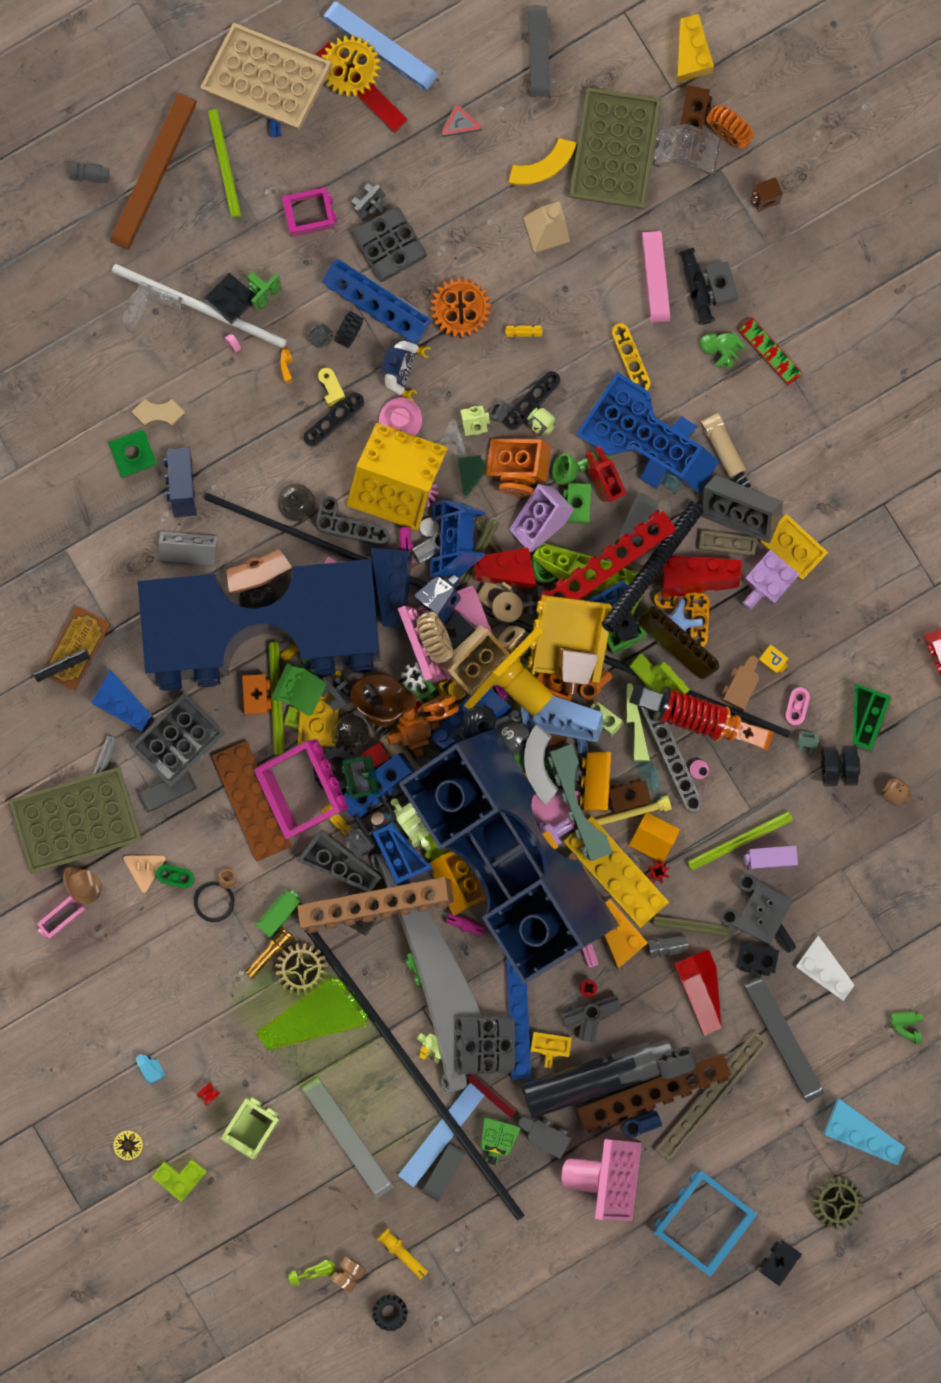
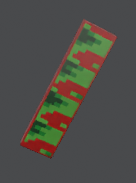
(770, 351)

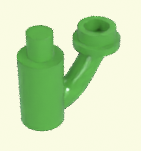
(899, 1020)

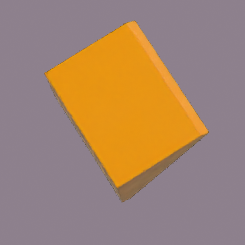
(654, 837)

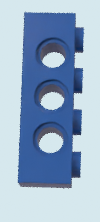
(403, 769)

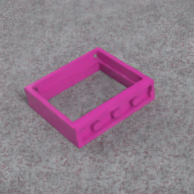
(277, 800)

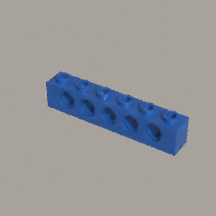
(387, 301)

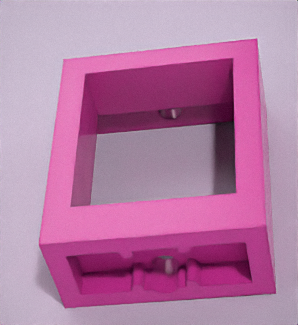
(313, 227)

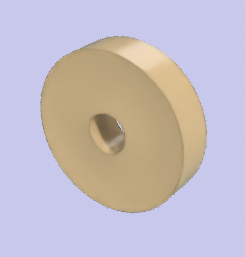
(503, 615)

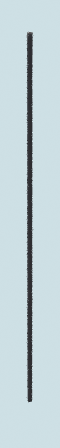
(419, 583)

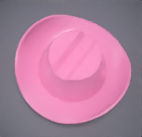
(401, 415)

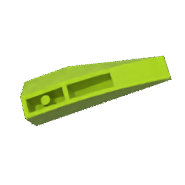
(563, 561)

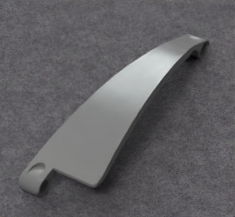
(441, 979)

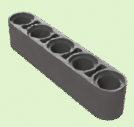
(538, 51)

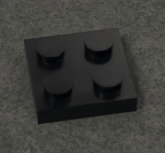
(230, 298)

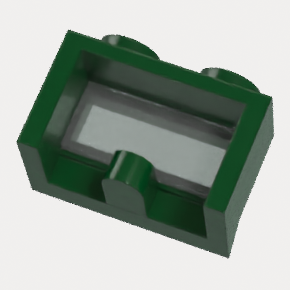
(360, 777)

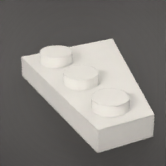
(825, 970)

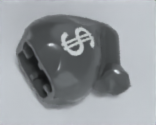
(512, 731)

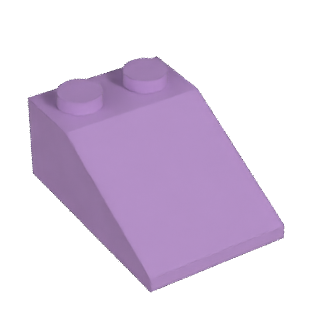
(541, 517)

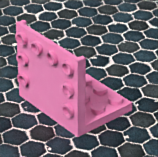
(468, 605)

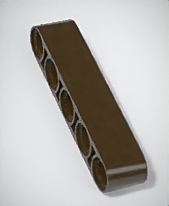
(678, 642)

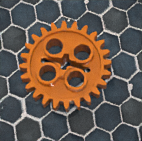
(477, 307)

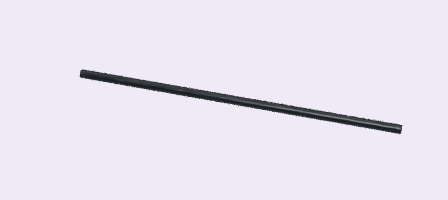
(416, 1075)

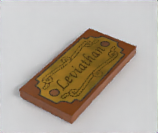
(81, 632)

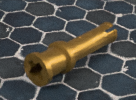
(275, 945)

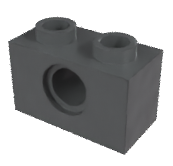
(722, 273)

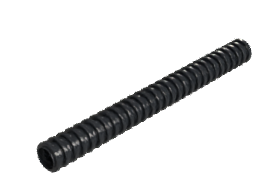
(651, 568)

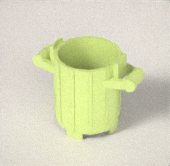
(411, 824)

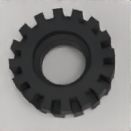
(349, 329)
(381, 1321)

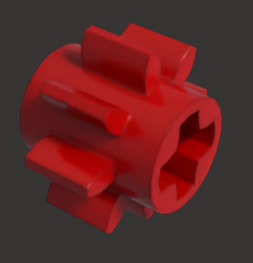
(663, 870)

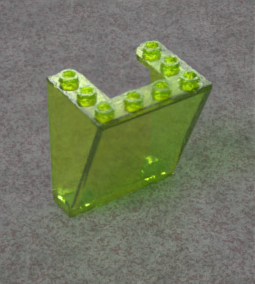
(315, 1016)

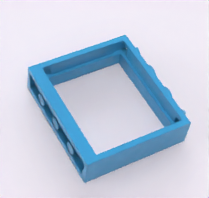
(672, 1210)

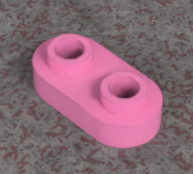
(796, 706)

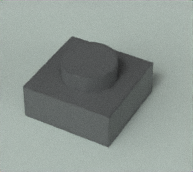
(498, 411)

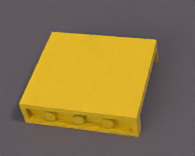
(571, 626)

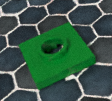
(131, 466)

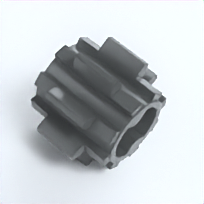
(320, 335)

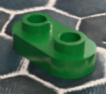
(176, 874)

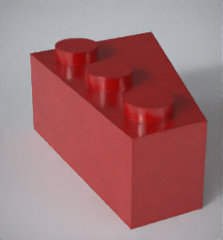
(510, 567)

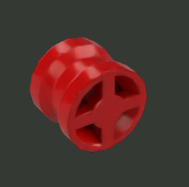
(208, 1094)

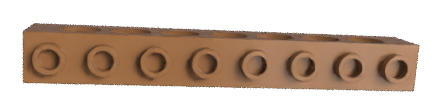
(309, 912)

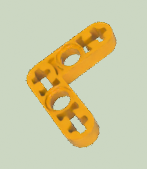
(695, 611)

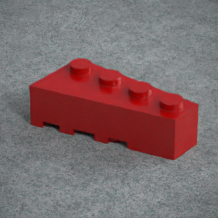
(699, 574)

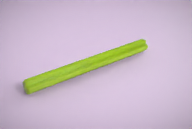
(224, 163)
(277, 713)
(740, 841)

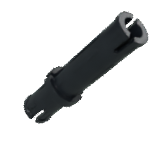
(61, 665)

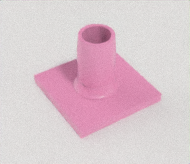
(612, 1179)

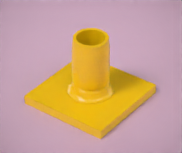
(517, 681)

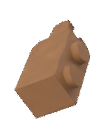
(742, 685)

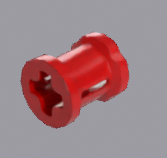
(588, 982)

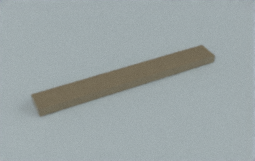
(711, 1097)

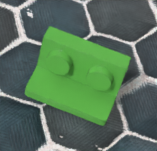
(263, 290)

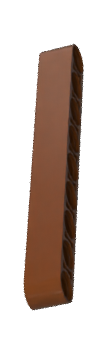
(153, 171)

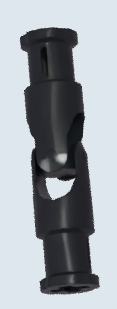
(697, 289)

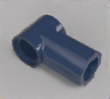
(644, 1124)

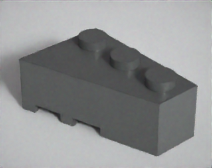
(640, 512)

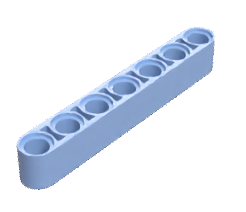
(388, 51)

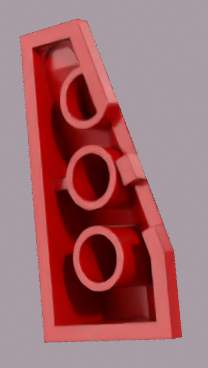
(700, 984)

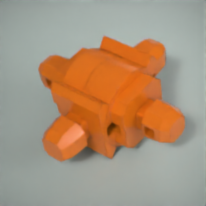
(413, 732)

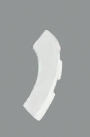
(534, 764)

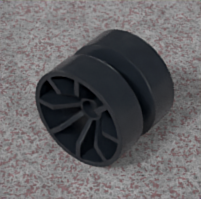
(845, 765)

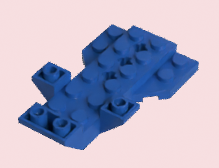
(666, 447)

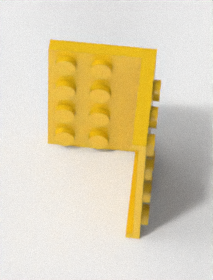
(395, 476)

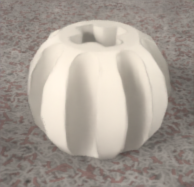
(410, 681)

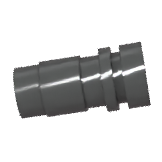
(91, 173)
(669, 946)

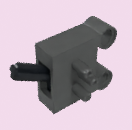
(762, 914)

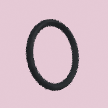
(213, 919)

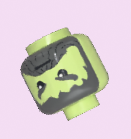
(541, 422)

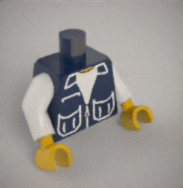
(398, 366)

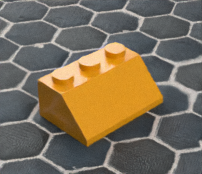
(596, 782)
(461, 876)

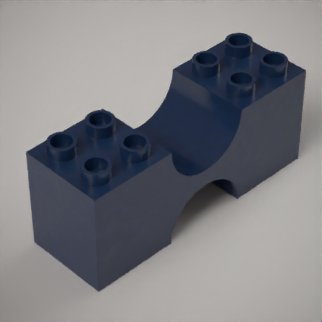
(196, 629)
(482, 810)

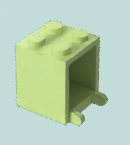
(248, 1132)

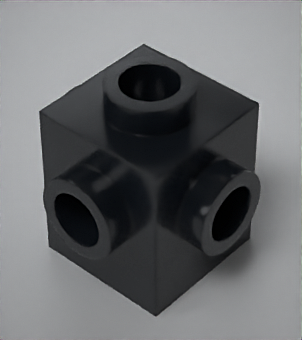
(629, 632)

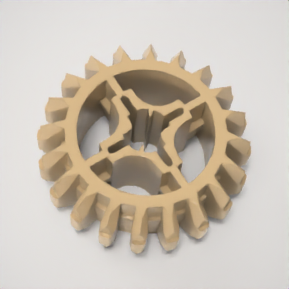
(434, 637)
(284, 972)

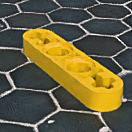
(633, 357)

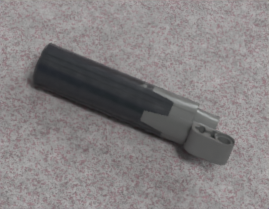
(606, 1075)

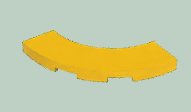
(545, 168)

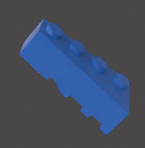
(442, 735)

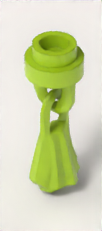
(325, 1268)

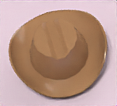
(82, 885)

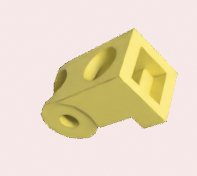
(329, 381)

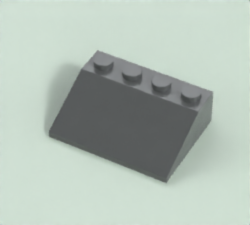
(177, 739)

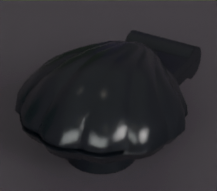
(475, 721)

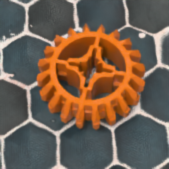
(730, 126)

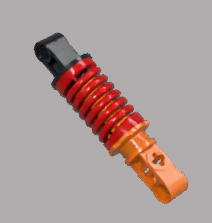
(698, 716)

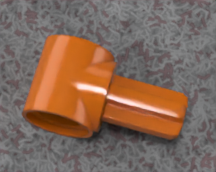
(606, 676)

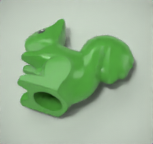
(726, 344)

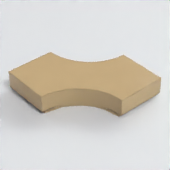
(149, 412)

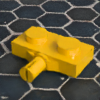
(551, 1046)

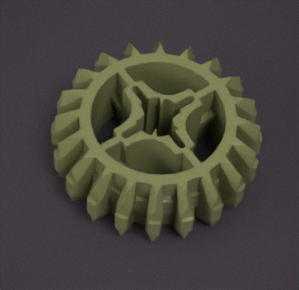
(837, 1212)

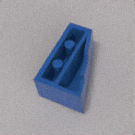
(120, 703)
(402, 860)

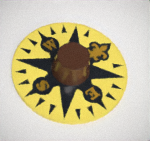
(128, 1145)

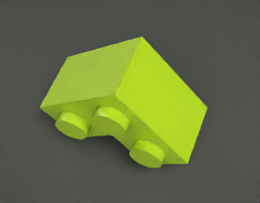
(178, 1183)

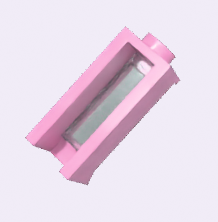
(60, 917)

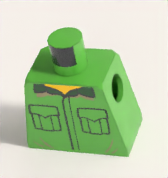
(498, 1139)

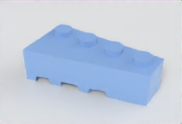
(566, 719)

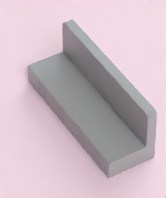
(187, 548)

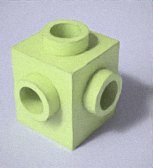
(474, 420)

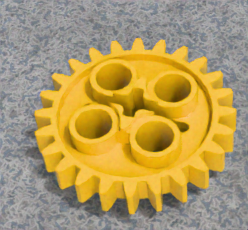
(367, 71)

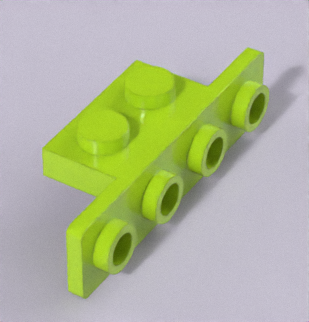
(657, 676)

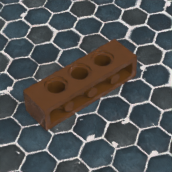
(699, 97)

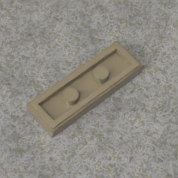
(727, 543)

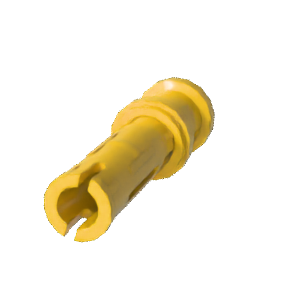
(395, 1247)

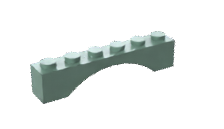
(566, 763)

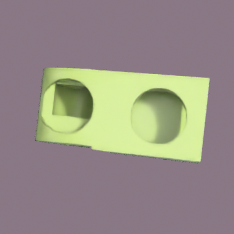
(611, 721)

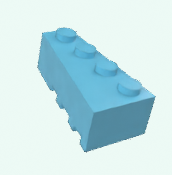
(858, 1132)

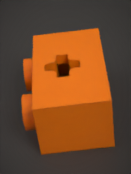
(250, 685)

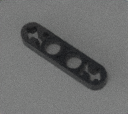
(530, 399)
(336, 422)

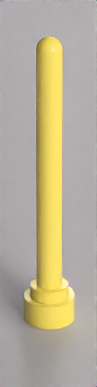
(662, 804)

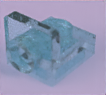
(652, 780)

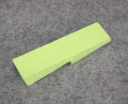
(640, 751)

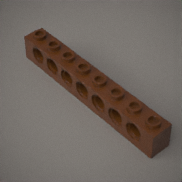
(587, 1112)

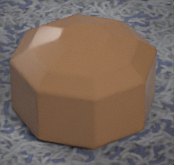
(227, 878)

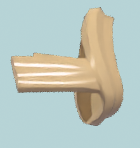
(483, 593)
(519, 633)

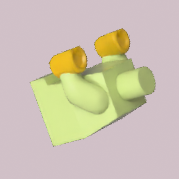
(429, 1047)

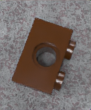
(766, 194)
(640, 791)

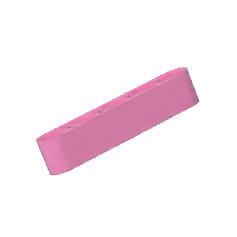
(656, 276)

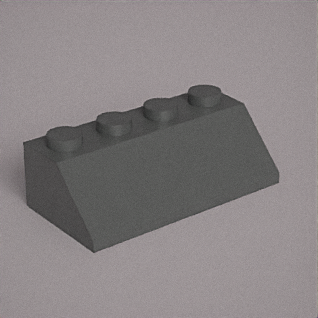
(741, 508)

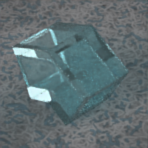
(672, 483)

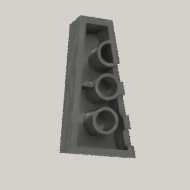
(338, 861)

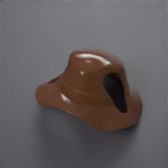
(394, 699)

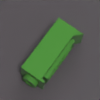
(279, 913)

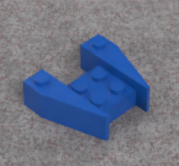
(455, 538)

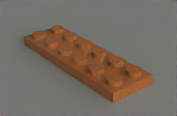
(249, 801)

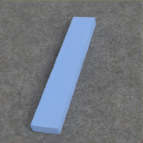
(440, 1136)

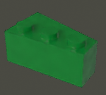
(869, 716)

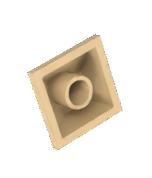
(547, 227)

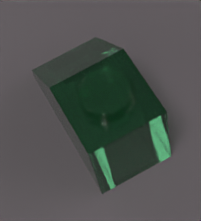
(471, 473)

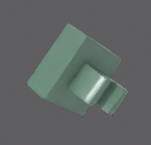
(808, 739)

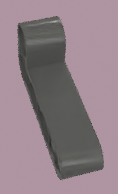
(354, 526)

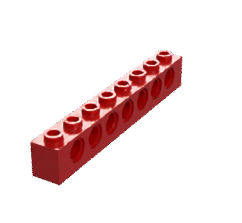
(659, 519)

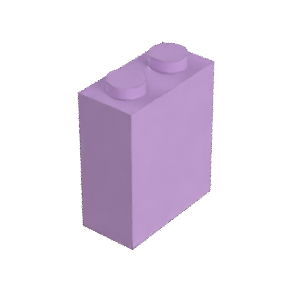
(771, 858)

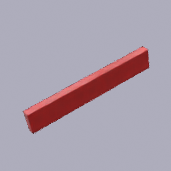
(373, 98)

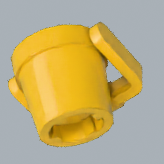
(452, 688)

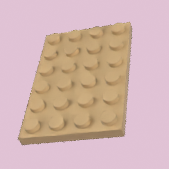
(266, 76)

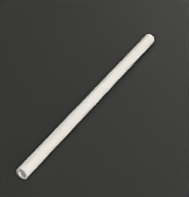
(202, 307)

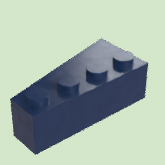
(392, 580)

